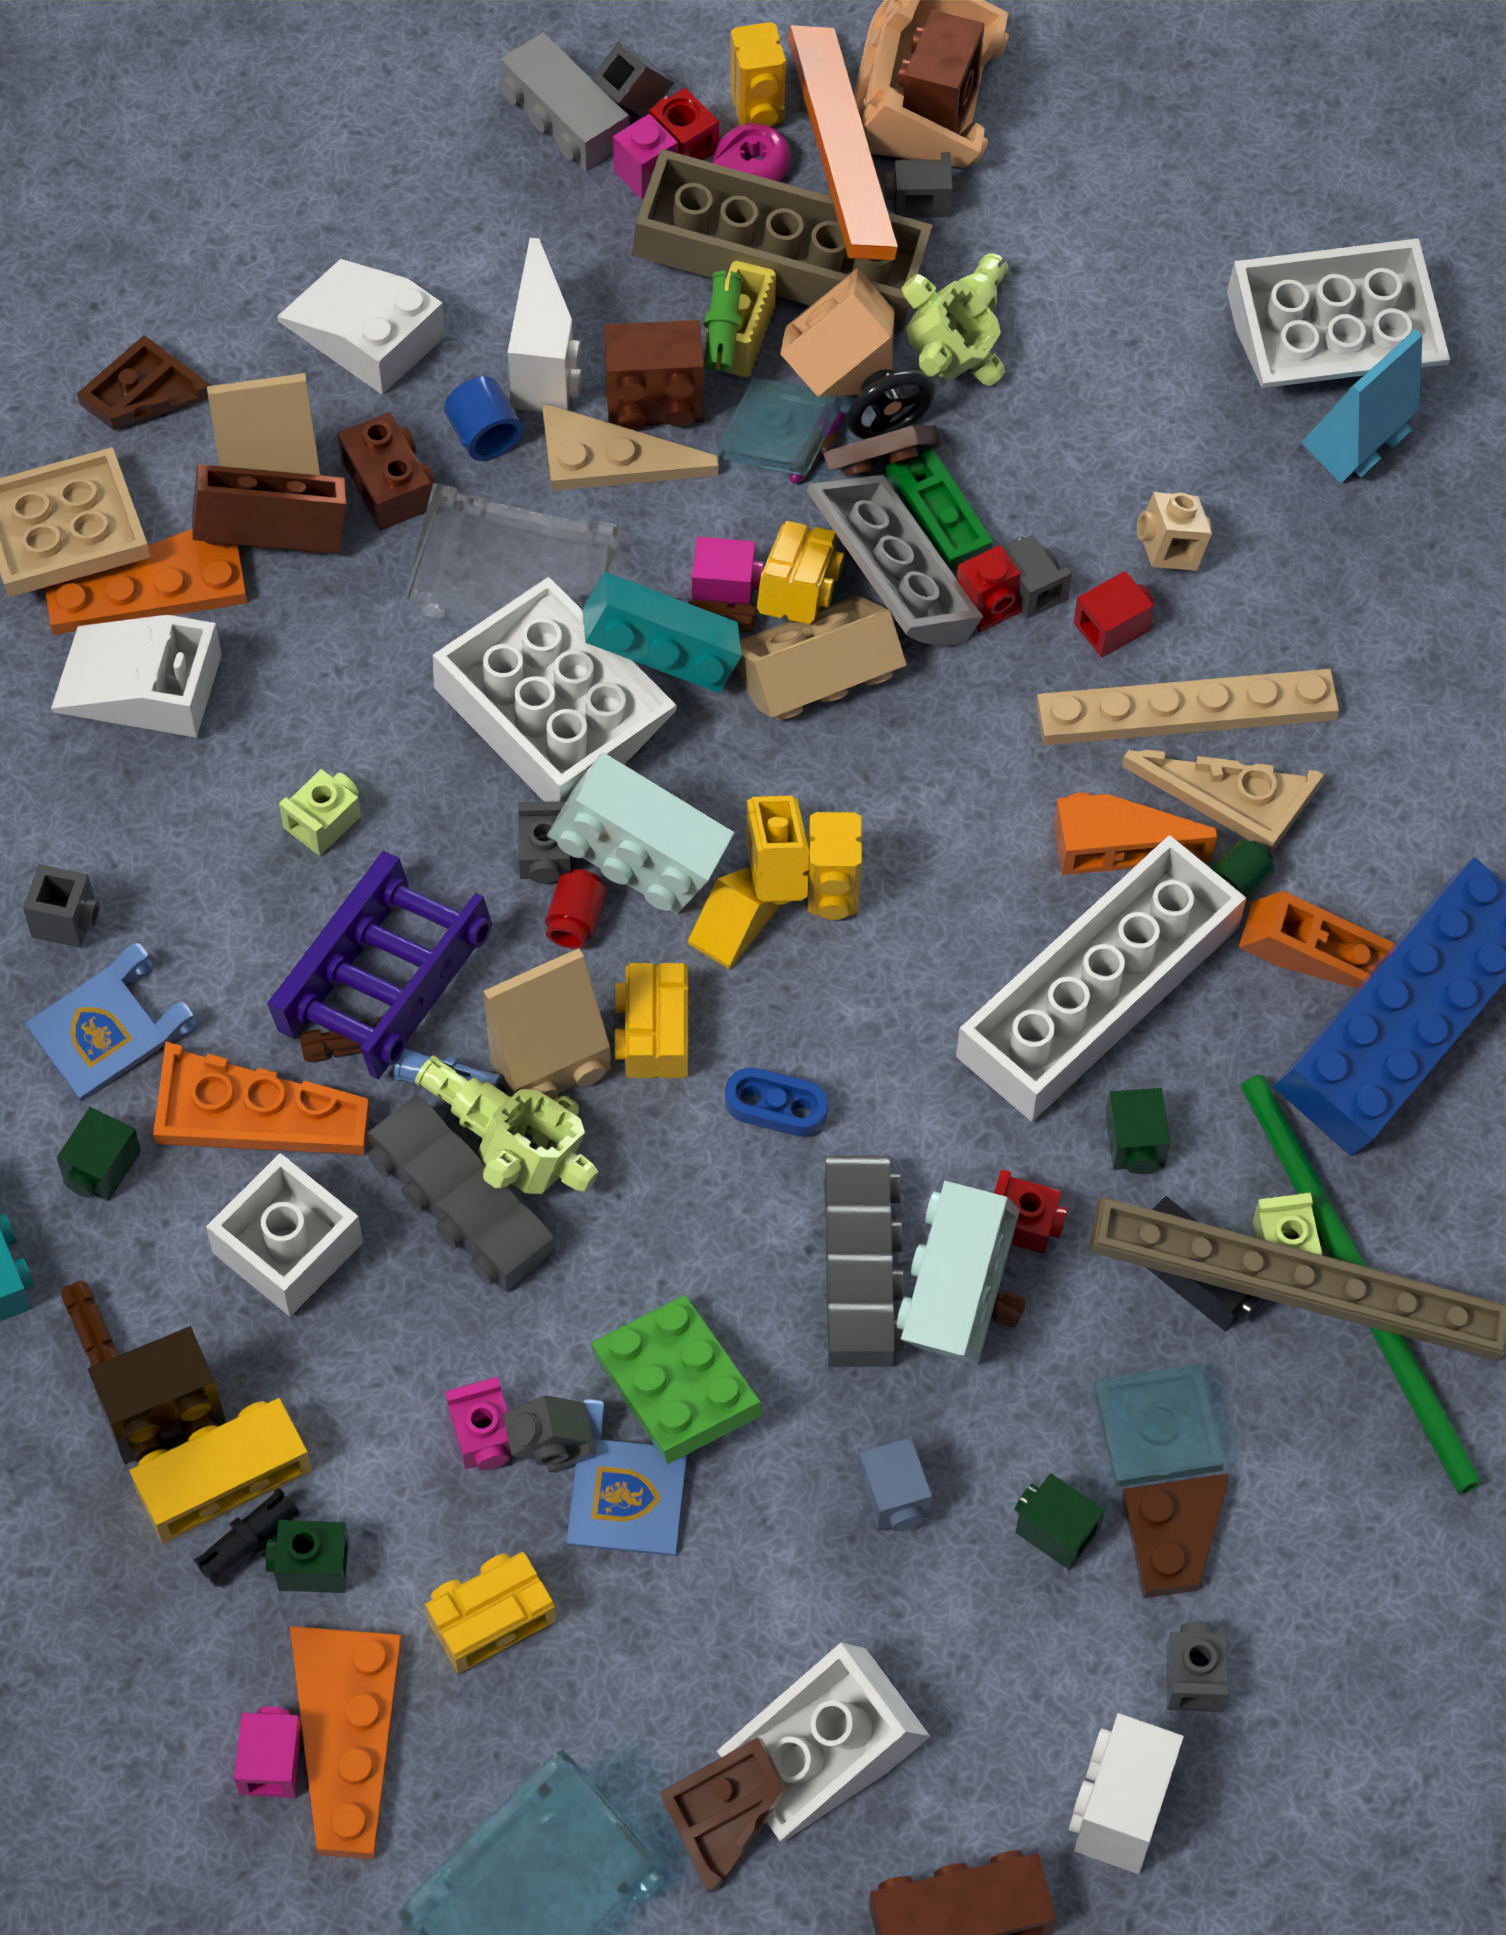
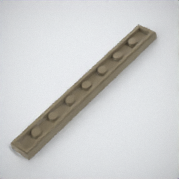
(1299, 1278)

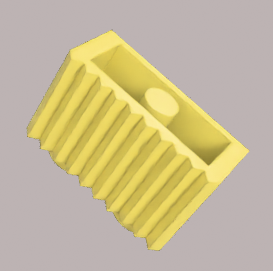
(755, 308)

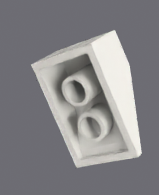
(367, 321)
(541, 344)
(832, 1736)

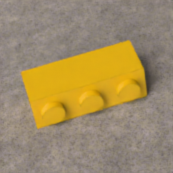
(220, 1469)

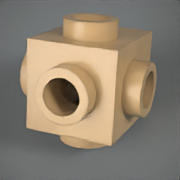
(1174, 531)

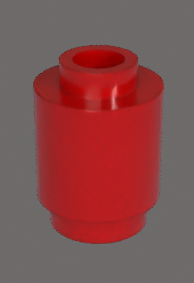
(575, 909)

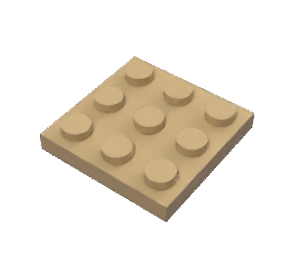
(67, 522)

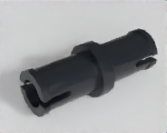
(246, 1537)

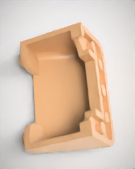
(888, 125)

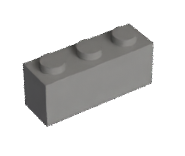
(562, 101)

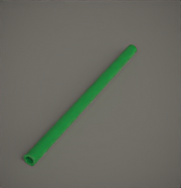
(1341, 1247)

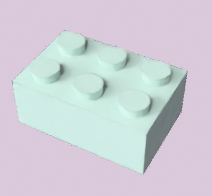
(640, 834)
(958, 1271)

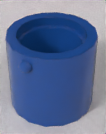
(483, 418)

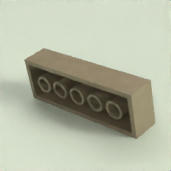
(712, 215)

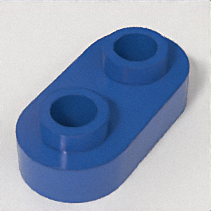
(778, 1099)

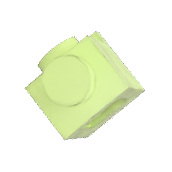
(318, 822)
(1287, 1217)

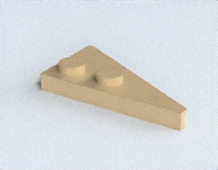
(599, 453)
(1238, 796)

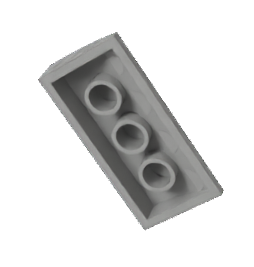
(897, 559)

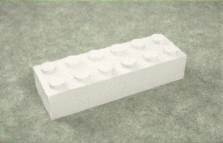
(1100, 978)

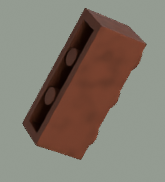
(268, 509)
(990, 1899)

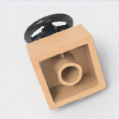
(847, 349)

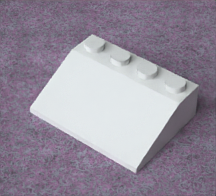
(1333, 311)
(546, 693)

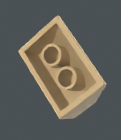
(821, 659)

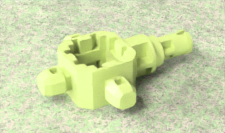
(957, 324)
(498, 1117)

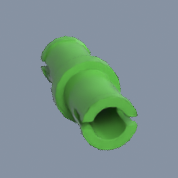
(722, 321)

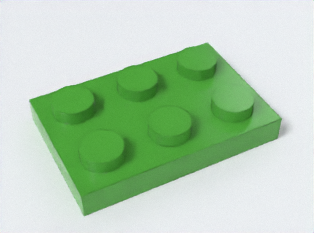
(676, 1379)

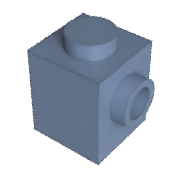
(894, 1485)

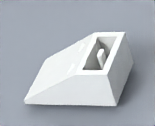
(141, 673)

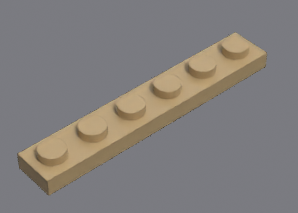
(1187, 707)

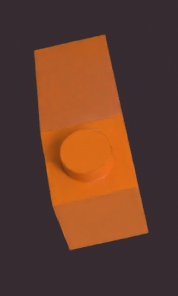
(1117, 834)
(1311, 940)

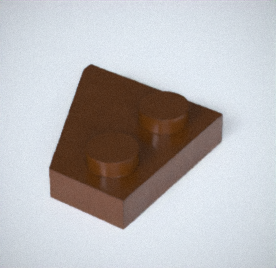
(141, 386)

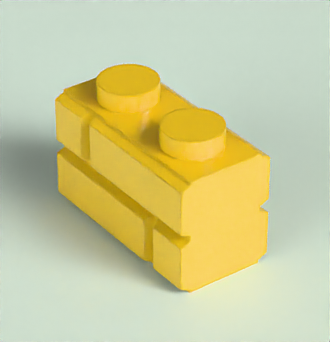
(757, 74)
(800, 573)
(777, 849)
(834, 864)
(655, 1020)
(489, 1610)

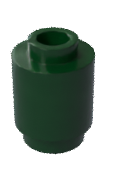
(1246, 867)

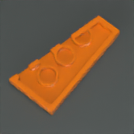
(175, 580)
(235, 1107)
(346, 1723)

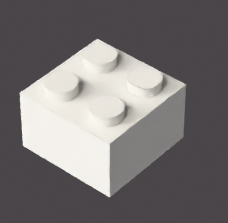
(285, 1234)
(1130, 1783)

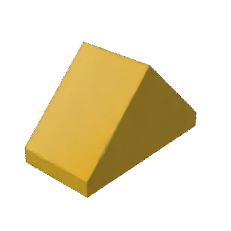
(730, 918)

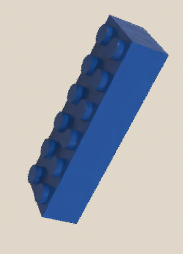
(1404, 1012)

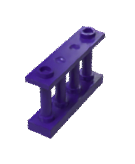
(358, 926)

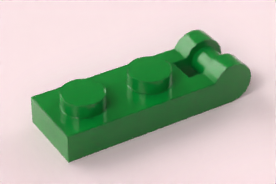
(940, 508)

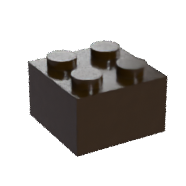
(157, 1394)

